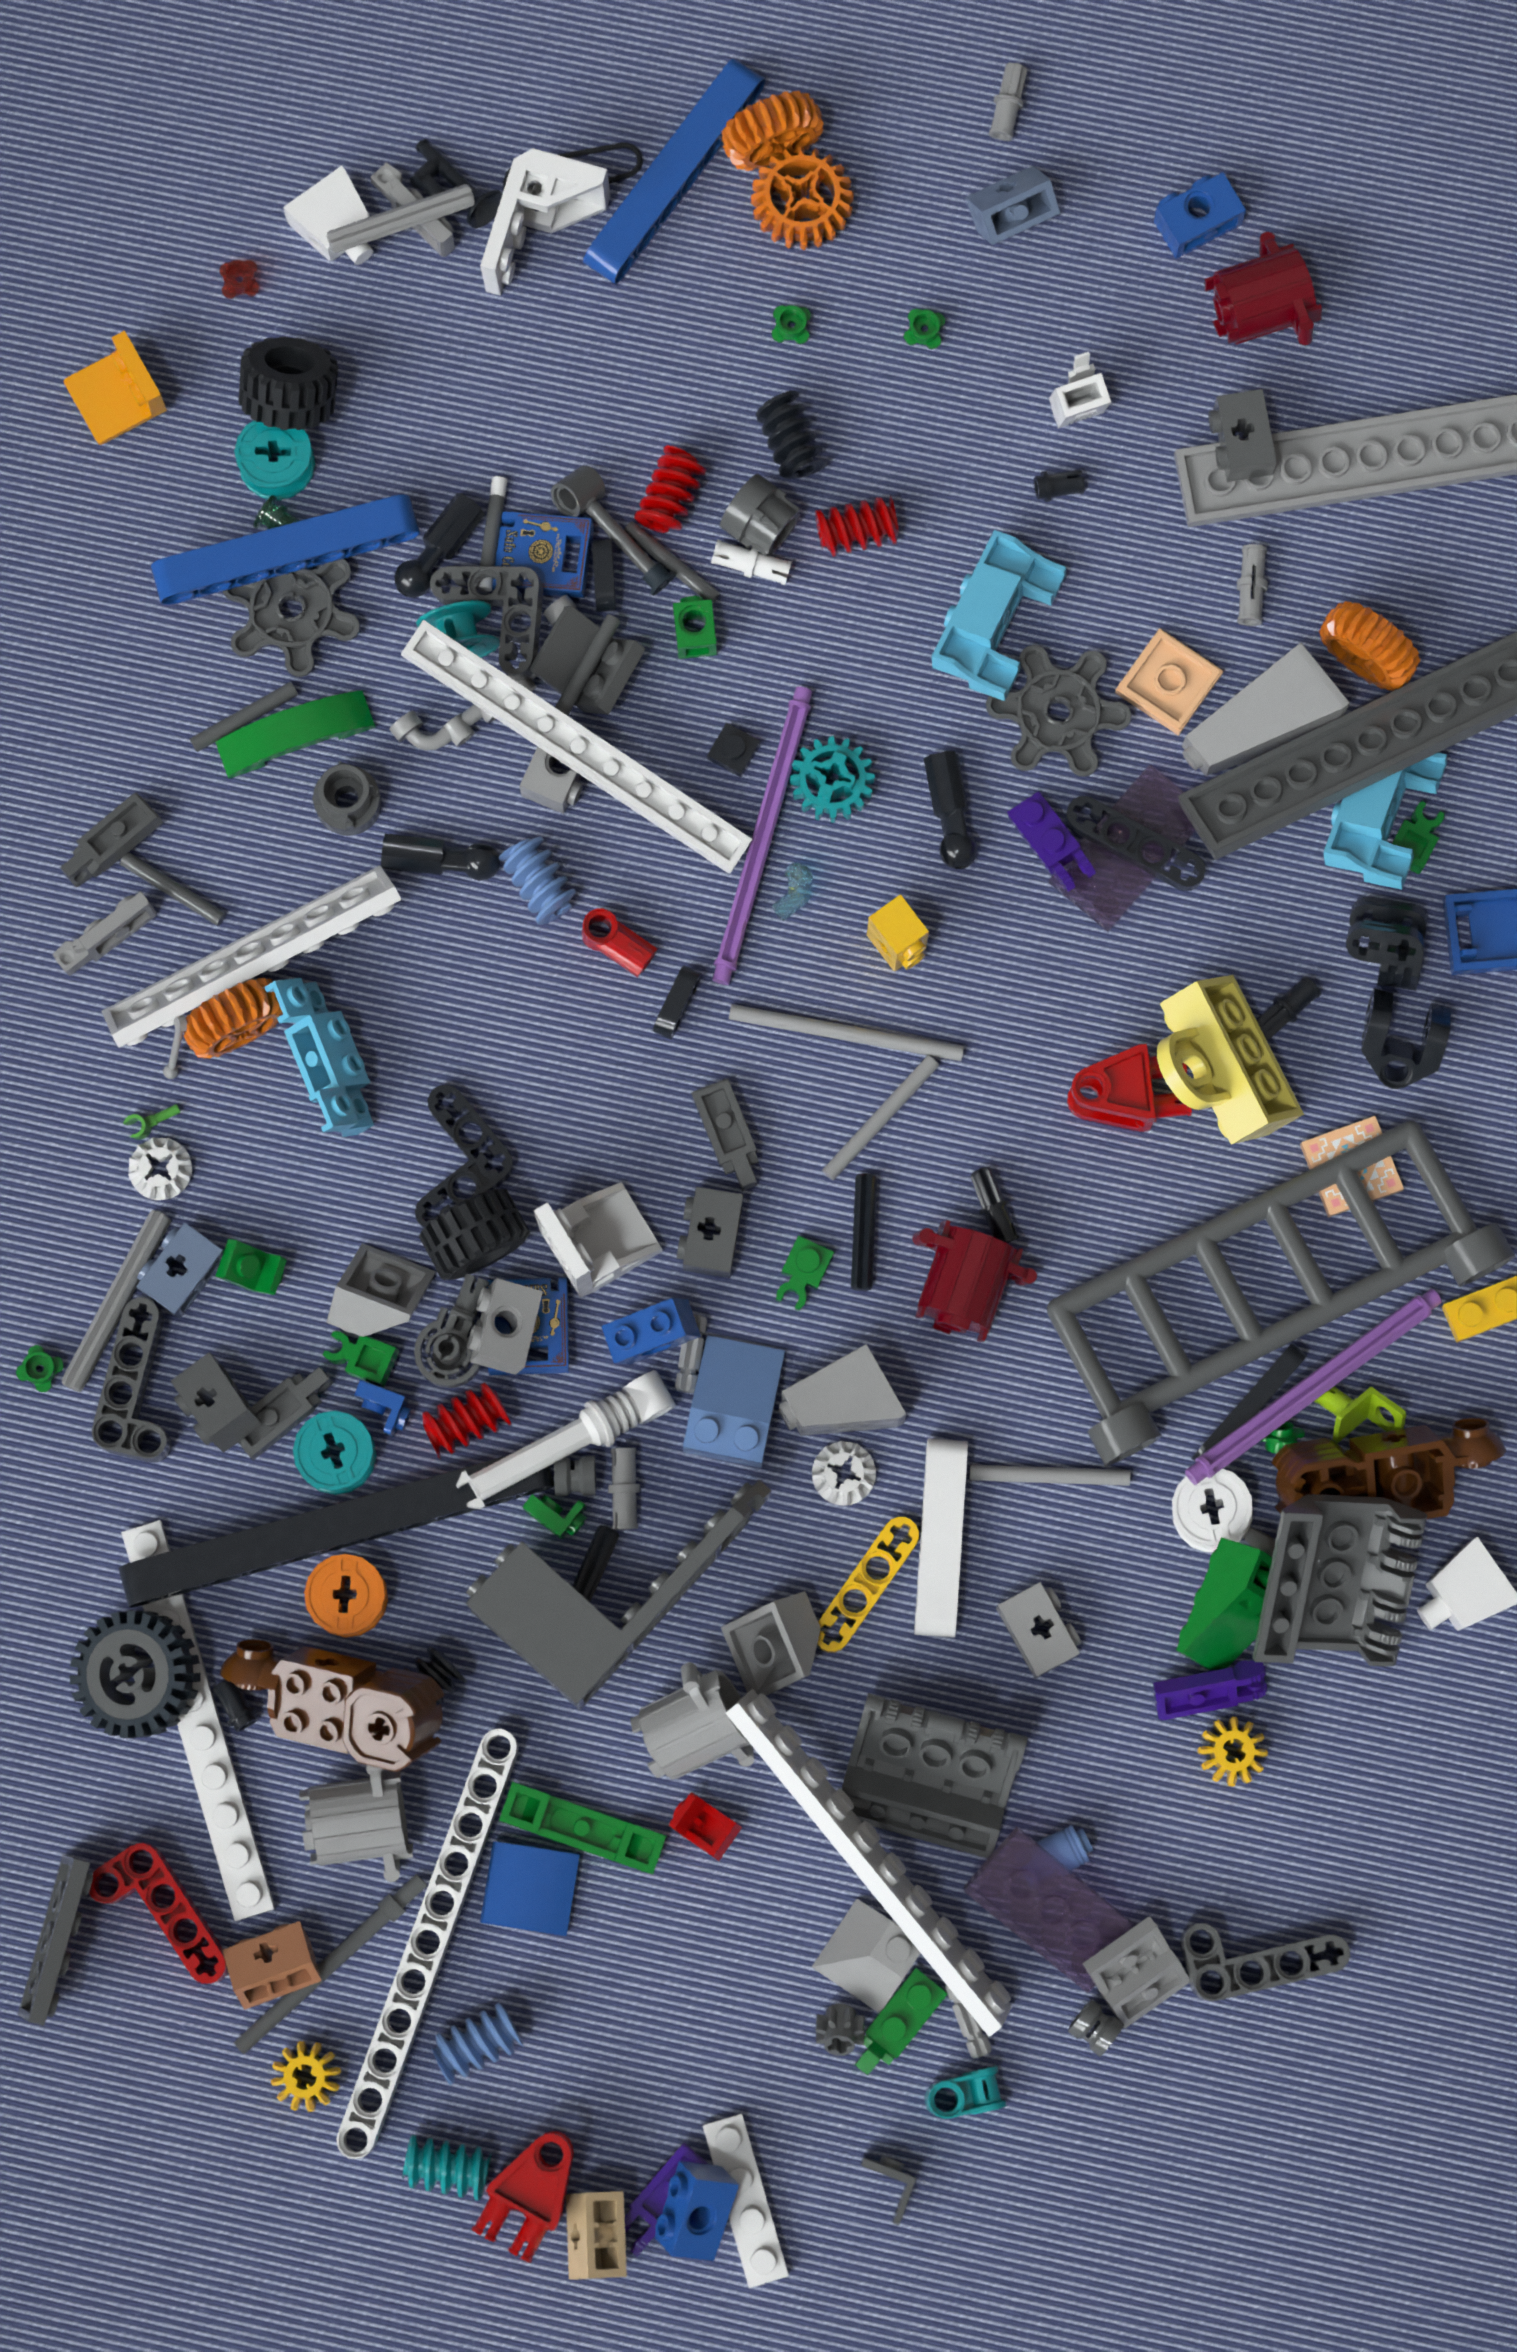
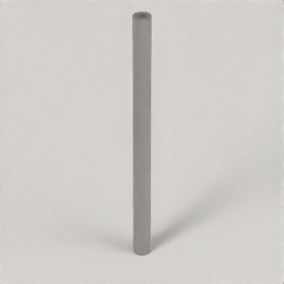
(846, 1032)

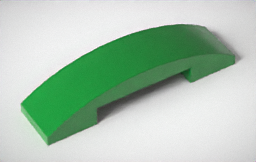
(293, 730)
(582, 1828)

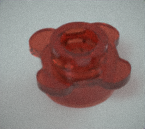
(234, 269)

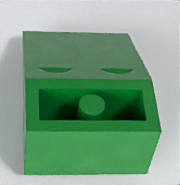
(1226, 1606)

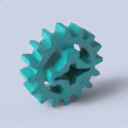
(845, 786)

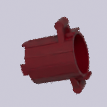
(1265, 295)
(967, 1278)

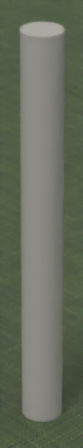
(880, 1117)
(1049, 1475)

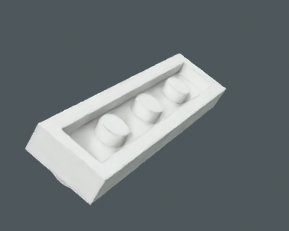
(750, 2212)

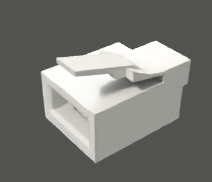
(1082, 396)

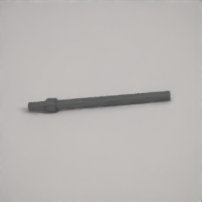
(389, 1909)

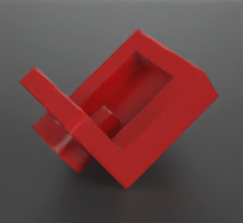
(704, 1826)

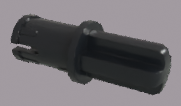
(1287, 1007)
(993, 1205)

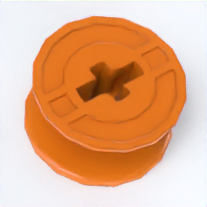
(329, 1579)

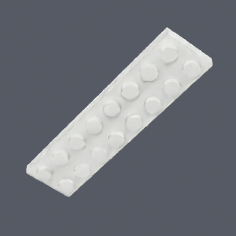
(251, 955)

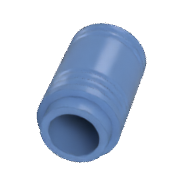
(1068, 1847)

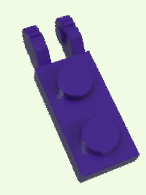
(1049, 838)
(1210, 1690)
(652, 2199)

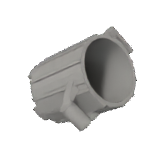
(692, 1725)
(358, 1821)

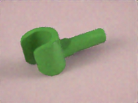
(150, 1121)

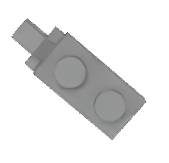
(435, 232)
(105, 933)

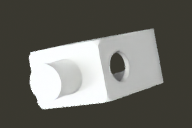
(327, 207)
(1467, 1589)

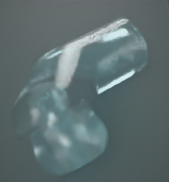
(798, 891)

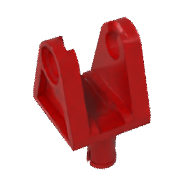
(1124, 1092)
(533, 2189)

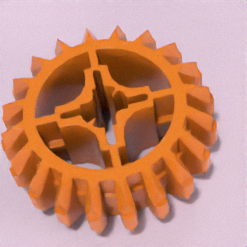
(771, 127)
(824, 217)
(1369, 645)
(232, 1019)

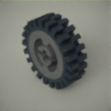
(111, 1657)

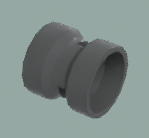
(575, 1476)
(1102, 2034)

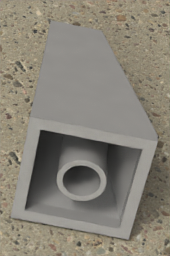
(1267, 713)

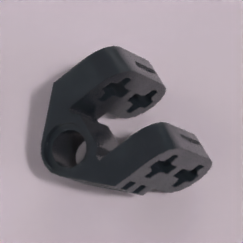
(1393, 946)
(1381, 1052)

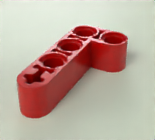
(167, 1918)

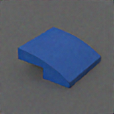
(529, 1888)

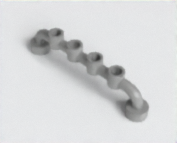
(458, 728)

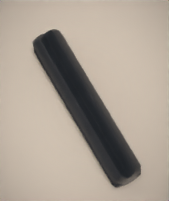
(863, 1232)
(595, 1561)

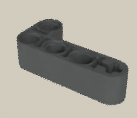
(137, 1378)
(1266, 1959)

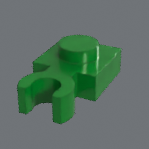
(1418, 836)
(805, 1267)
(366, 1360)

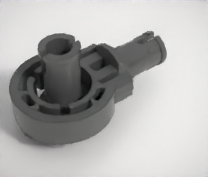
(451, 1342)

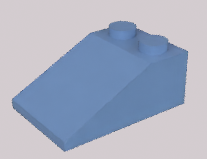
(733, 1401)

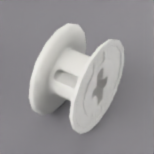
(1233, 1518)

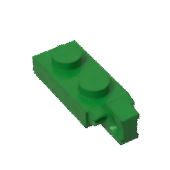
(900, 2020)

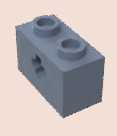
(1013, 205)
(179, 1292)

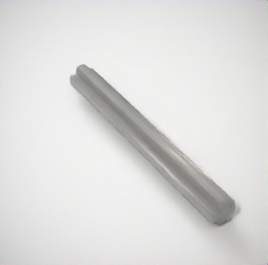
(115, 1301)

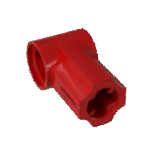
(620, 944)

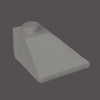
(377, 1292)
(774, 1643)
(867, 1956)

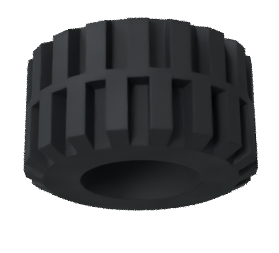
(288, 383)
(474, 1234)

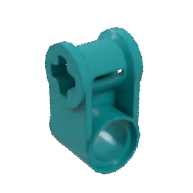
(968, 2093)

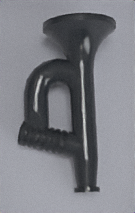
(485, 202)

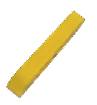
(870, 1587)

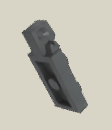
(111, 839)
(727, 1131)
(285, 1409)

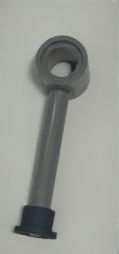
(580, 494)

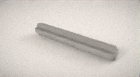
(400, 218)

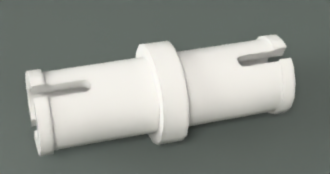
(751, 562)

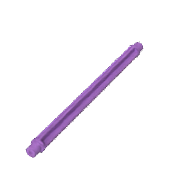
(762, 836)
(1313, 1387)

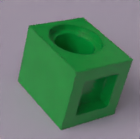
(694, 643)

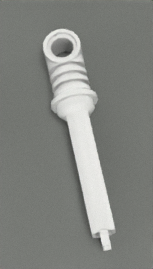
(597, 1425)

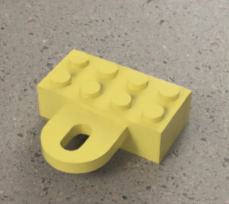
(1228, 1059)

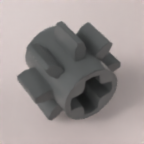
(840, 2029)

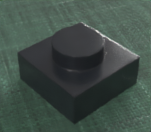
(733, 750)

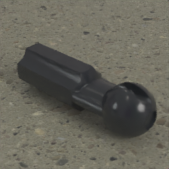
(441, 542)
(949, 805)
(434, 856)

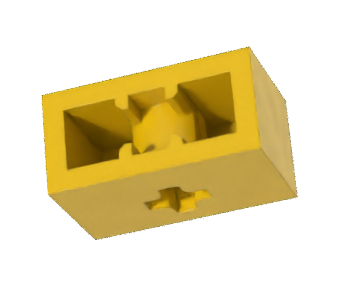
(898, 934)

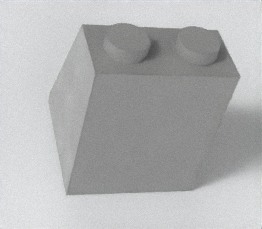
(842, 1398)

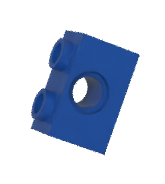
(1186, 232)
(651, 1331)
(696, 2210)

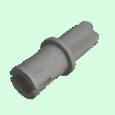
(1008, 102)

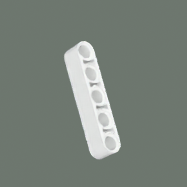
(941, 1538)

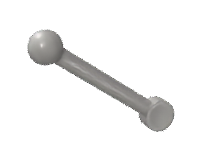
(171, 1071)

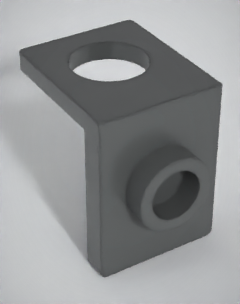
(893, 2169)

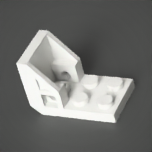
(556, 187)
(597, 1237)

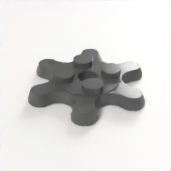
(296, 634)
(1068, 687)

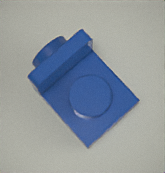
(378, 1399)

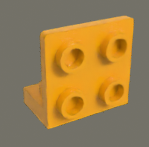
(115, 392)

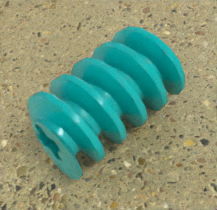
(446, 2168)

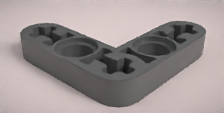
(504, 595)

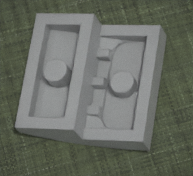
(1136, 1972)

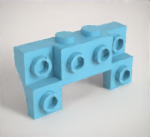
(985, 610)
(1366, 819)
(324, 1056)

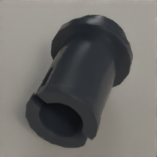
(1058, 484)
(235, 1704)

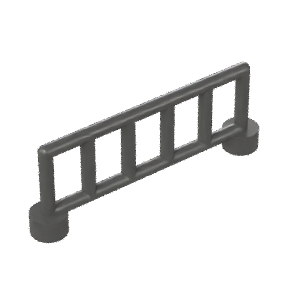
(1128, 1423)

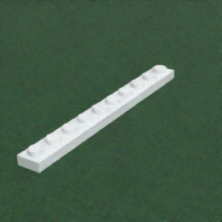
(576, 746)
(210, 1758)

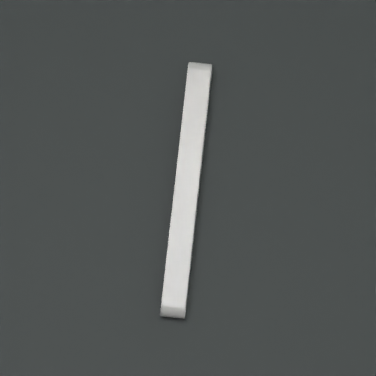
(414, 1958)

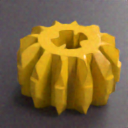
(1219, 1754)
(318, 2070)

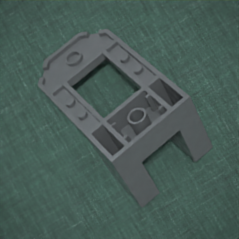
(564, 1632)

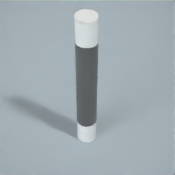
(492, 528)

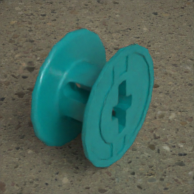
(282, 478)
(458, 623)
(312, 1446)

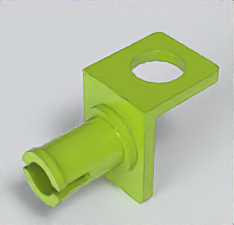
(1353, 1412)

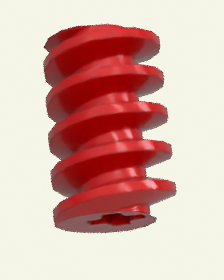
(669, 490)
(857, 526)
(464, 1419)

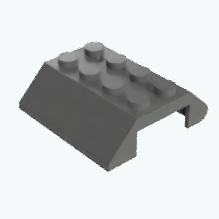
(1337, 1574)
(931, 1775)

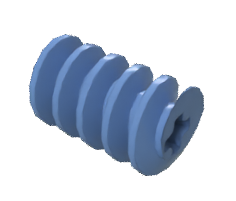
(537, 880)
(475, 2043)

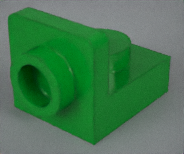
(251, 1268)
(548, 1511)

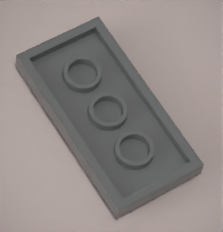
(50, 1956)

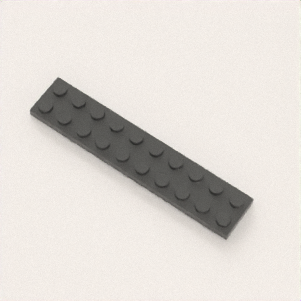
(1355, 750)

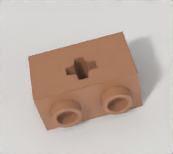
(271, 1965)

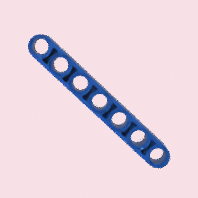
(672, 172)
(285, 549)

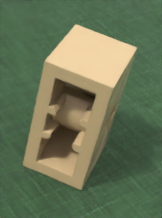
(596, 2235)

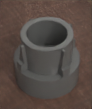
(760, 515)
(341, 780)

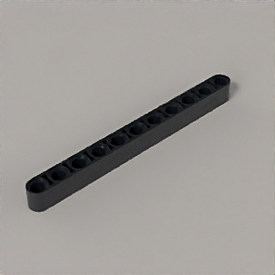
(312, 1534)

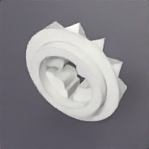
(178, 1167)
(851, 1490)

